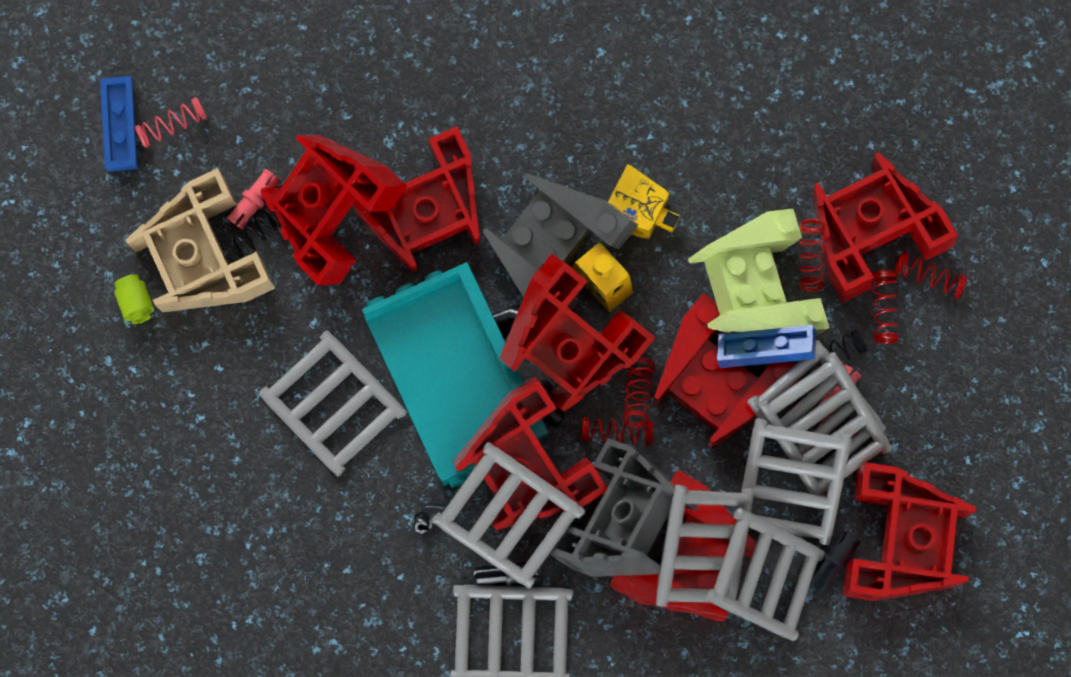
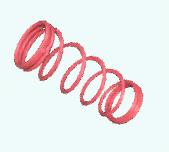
(199, 111)

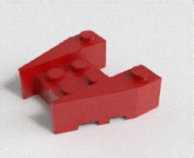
(320, 196)
(431, 205)
(871, 216)
(563, 342)
(705, 389)
(510, 432)
(916, 536)
(644, 587)

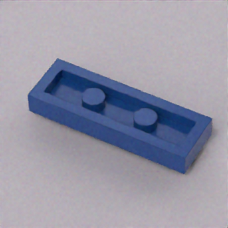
(119, 123)
(766, 346)

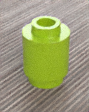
(133, 299)

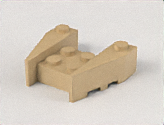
(191, 254)

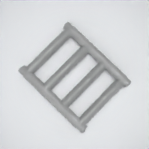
(848, 392)
(810, 401)
(315, 439)
(835, 474)
(676, 529)
(499, 556)
(496, 595)
(742, 606)

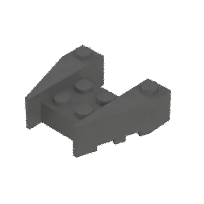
(559, 224)
(625, 519)

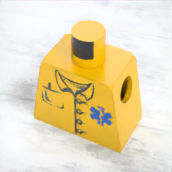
(643, 203)
(604, 276)

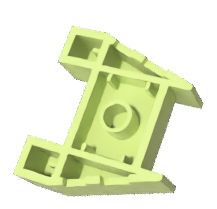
(748, 281)

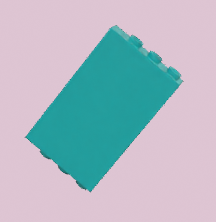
(444, 362)

